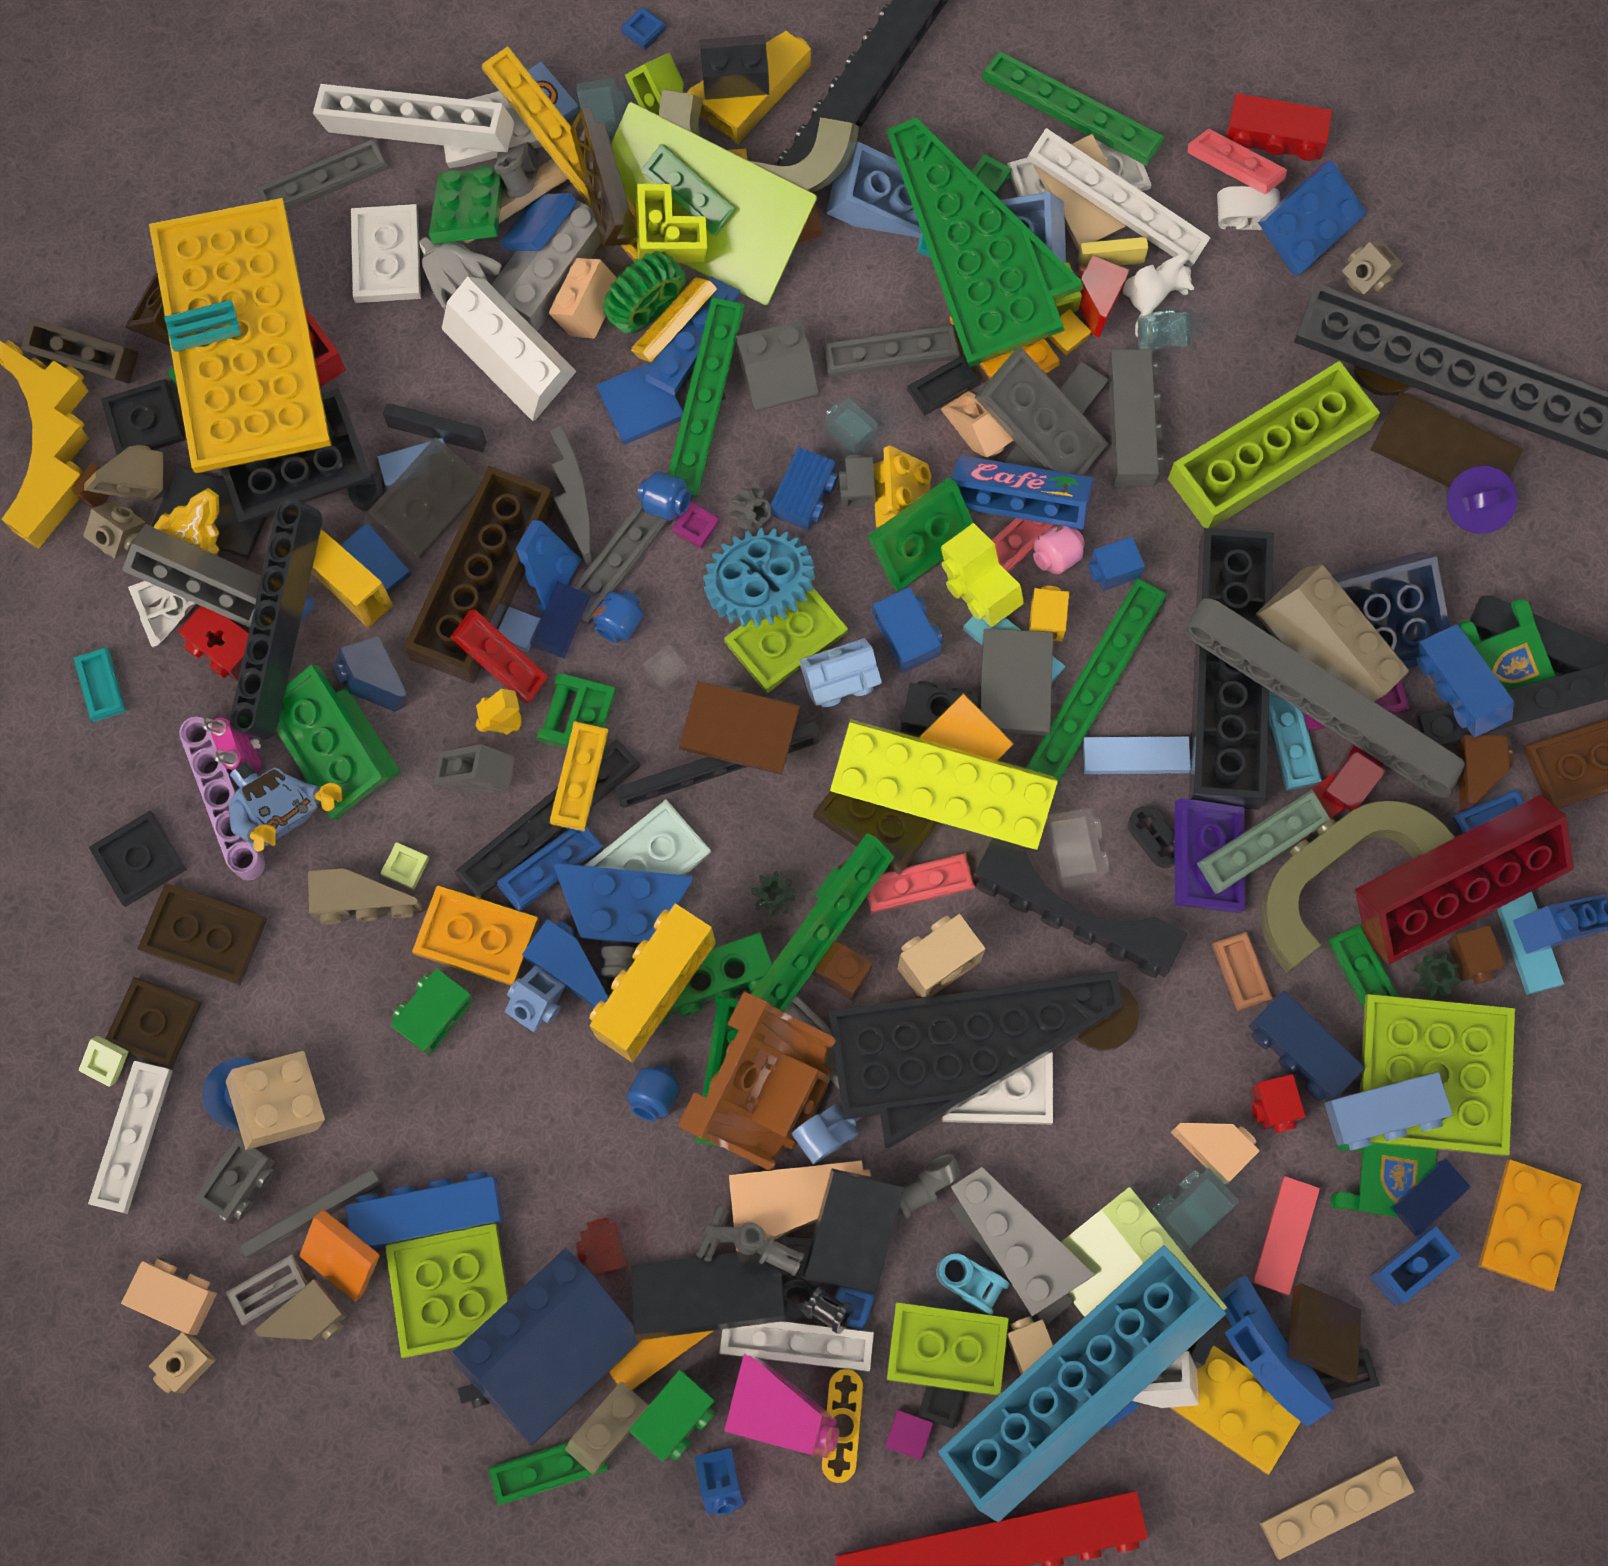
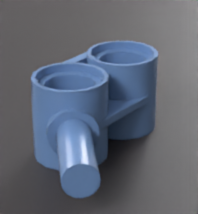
(825, 1133)

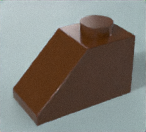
(1486, 762)
(843, 970)

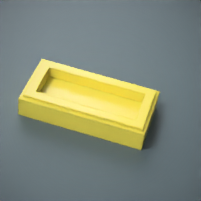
(1114, 251)

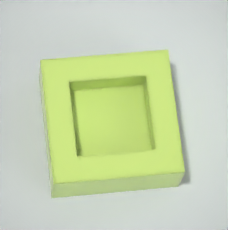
(404, 866)
(103, 1061)

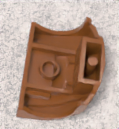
(765, 1085)

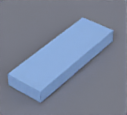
(1136, 755)

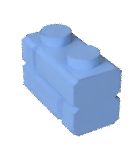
(840, 673)

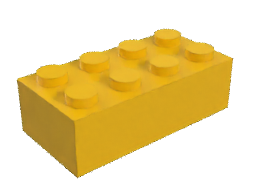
(652, 982)

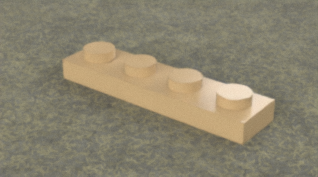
(1336, 1507)

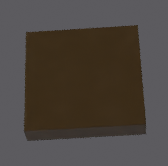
(153, 1022)
(1324, 1333)

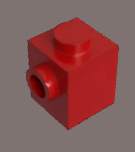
(1277, 1104)

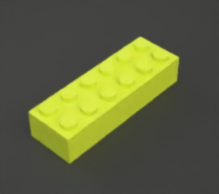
(943, 784)

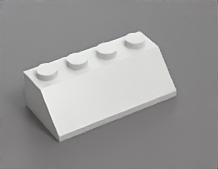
(505, 346)

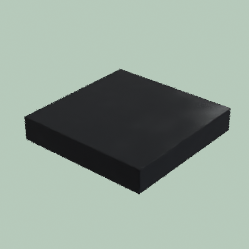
(143, 417)
(137, 858)

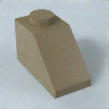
(131, 474)
(306, 1316)

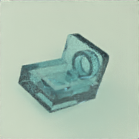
(1163, 329)

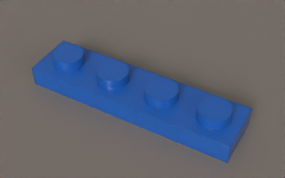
(680, 354)

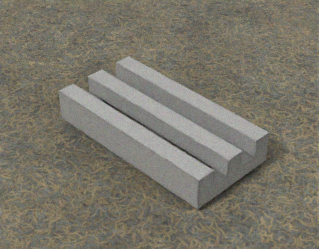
(297, 1274)

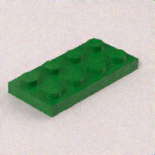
(327, 740)

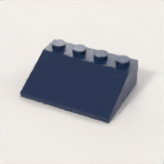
(1400, 601)
(546, 1346)

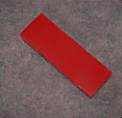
(499, 656)

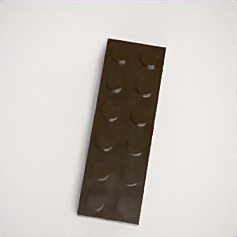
(478, 570)

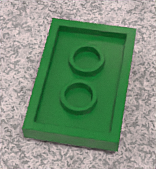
(466, 205)
(914, 537)

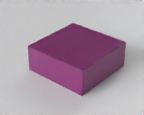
(696, 525)
(909, 1435)

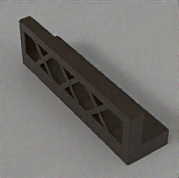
(602, 180)

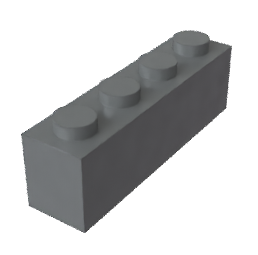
(1133, 418)
(193, 574)

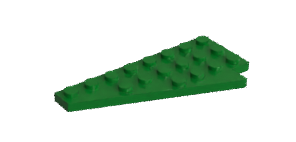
(986, 259)

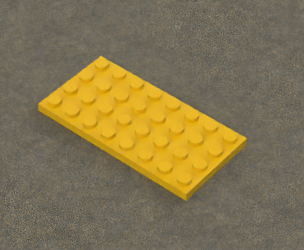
(255, 390)

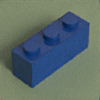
(1465, 681)

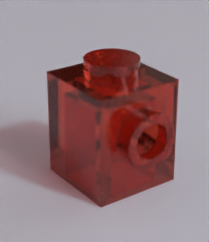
(602, 1248)

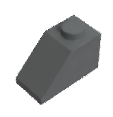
(475, 769)

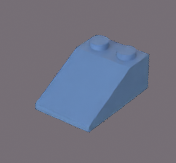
(873, 194)
(1044, 217)

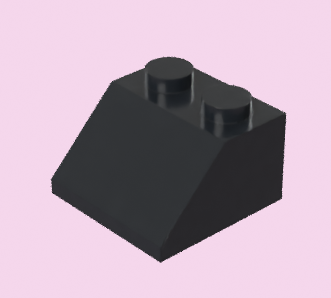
(734, 67)

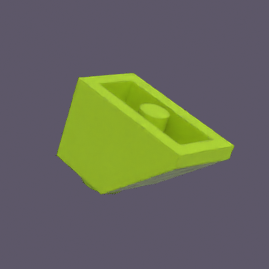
(651, 78)

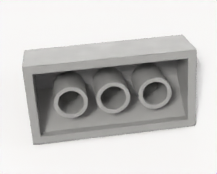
(535, 277)

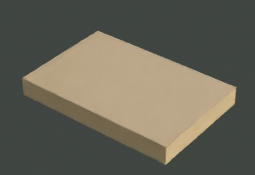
(1083, 218)

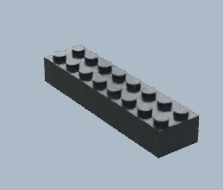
(1228, 706)

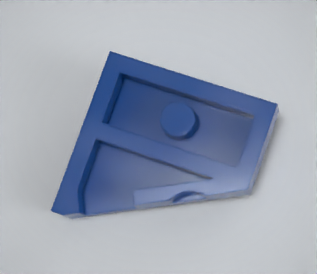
(545, 560)

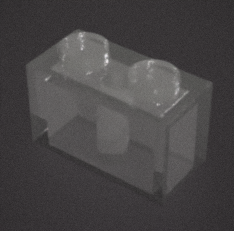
(1077, 848)

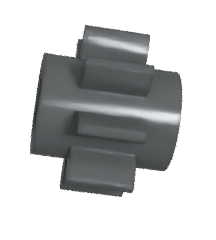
(750, 508)

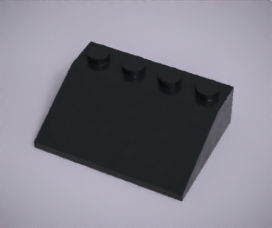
(304, 476)

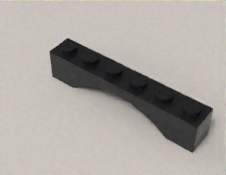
(1145, 941)

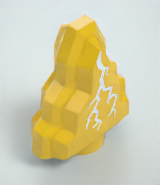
(194, 522)

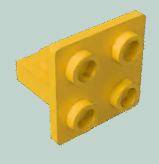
(898, 483)

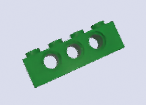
(748, 952)

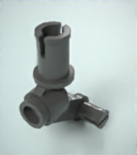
(748, 1240)

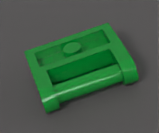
(590, 707)

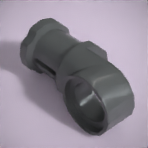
(936, 1175)

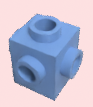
(529, 1003)

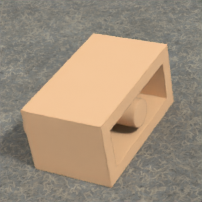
(581, 298)
(170, 1297)

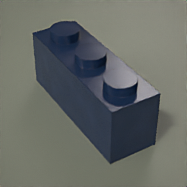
(1305, 1048)

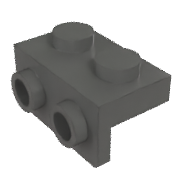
(235, 1181)

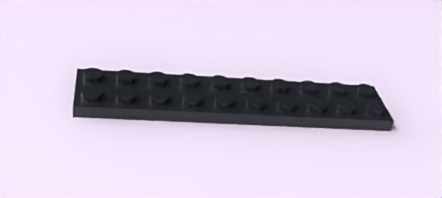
(1456, 369)

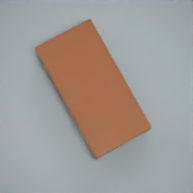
(1242, 971)

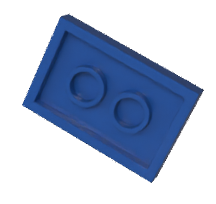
(1312, 217)

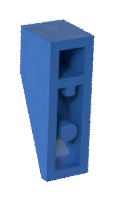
(561, 956)

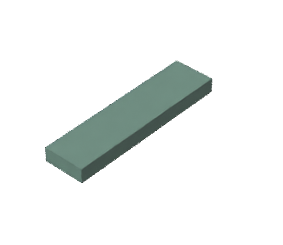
(1263, 841)

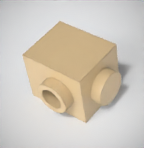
(181, 1364)

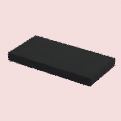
(705, 1295)

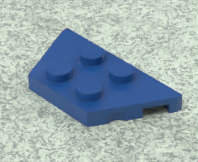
(618, 902)

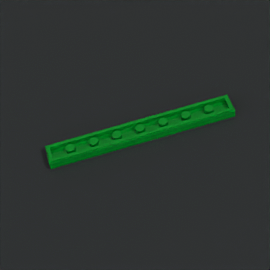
(1097, 679)

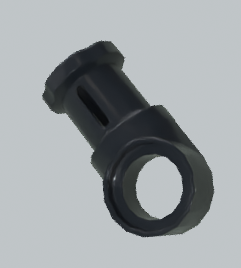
(817, 1305)

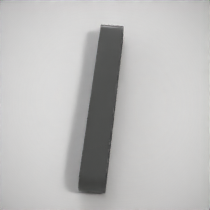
(1325, 698)

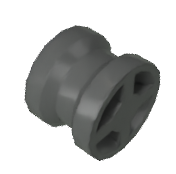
(615, 960)

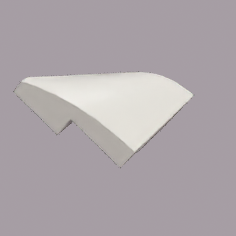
(164, 617)

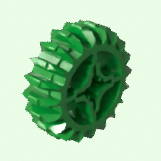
(644, 291)

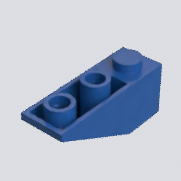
(1562, 923)

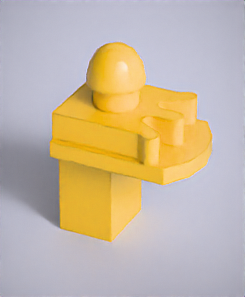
(499, 713)

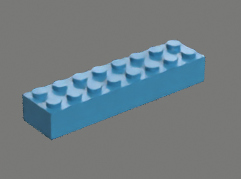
(1080, 1384)

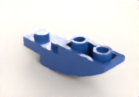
(1266, 1355)

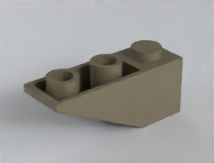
(346, 894)

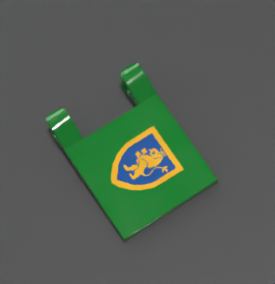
(1514, 655)
(1384, 1177)

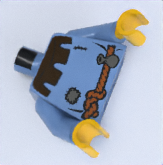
(274, 804)

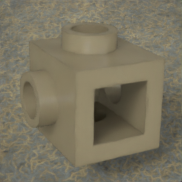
(1371, 268)
(113, 528)

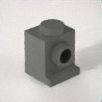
(857, 482)

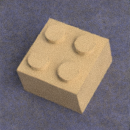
(940, 957)
(274, 1100)

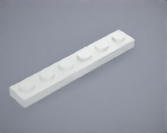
(1117, 197)

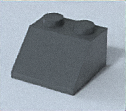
(777, 365)

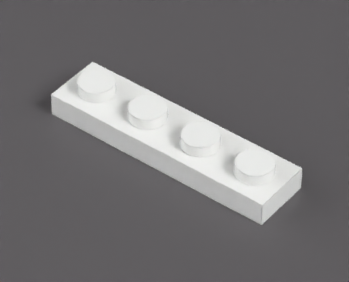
(130, 1137)
(800, 1345)

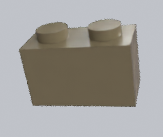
(606, 1428)

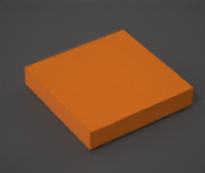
(339, 1255)

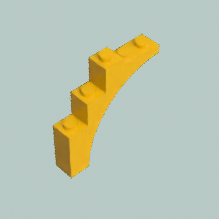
(56, 439)

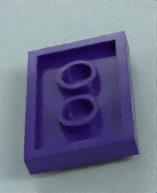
(1200, 831)

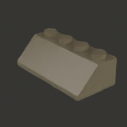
(1330, 631)

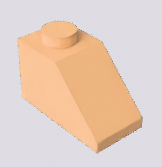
(976, 425)
(1218, 1146)

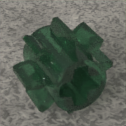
(780, 901)
(1427, 978)

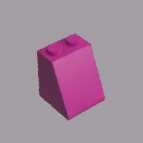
(778, 1412)

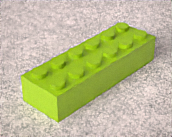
(1273, 445)

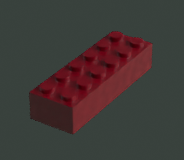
(1465, 878)

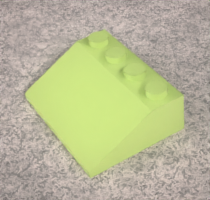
(1116, 1245)

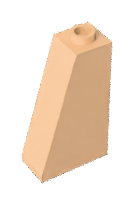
(783, 1198)

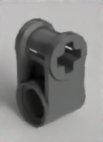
(518, 169)

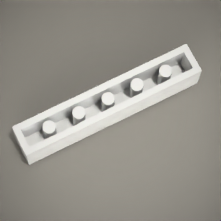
(414, 117)

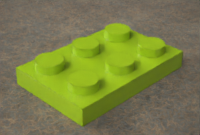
(774, 650)
(947, 1349)

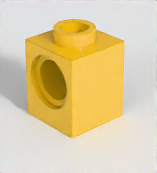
(1049, 611)

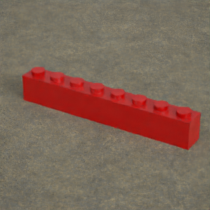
(1020, 1539)

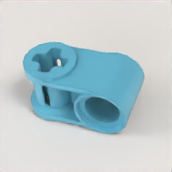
(973, 1283)

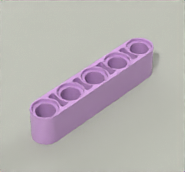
(210, 787)

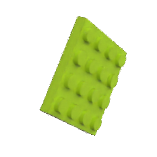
(1469, 1050)

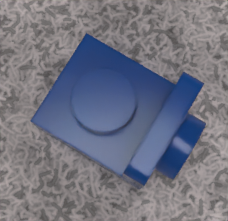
(719, 1482)

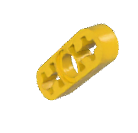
(854, 1397)

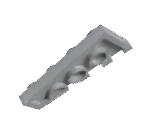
(1026, 1250)

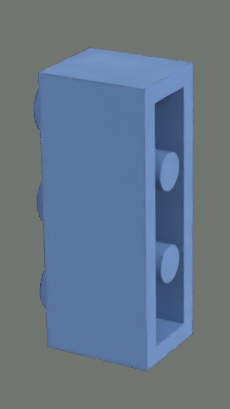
(1388, 1111)

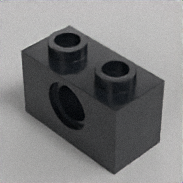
(921, 699)

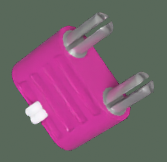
(232, 746)

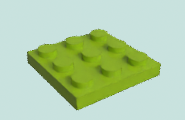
(445, 1287)

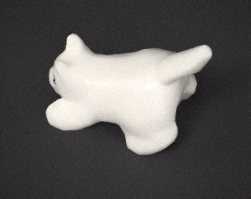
(1152, 285)

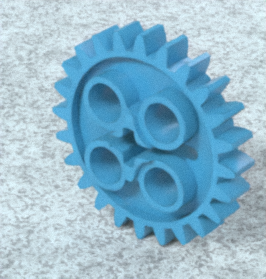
(747, 595)

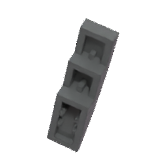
(573, 503)

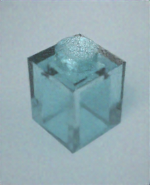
(850, 426)

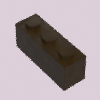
(79, 350)

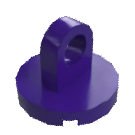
(1481, 499)

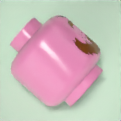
(1058, 549)

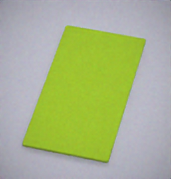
(769, 213)

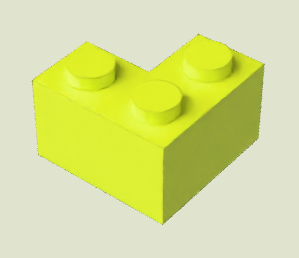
(660, 231)
(978, 576)

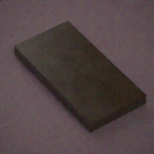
(1439, 443)

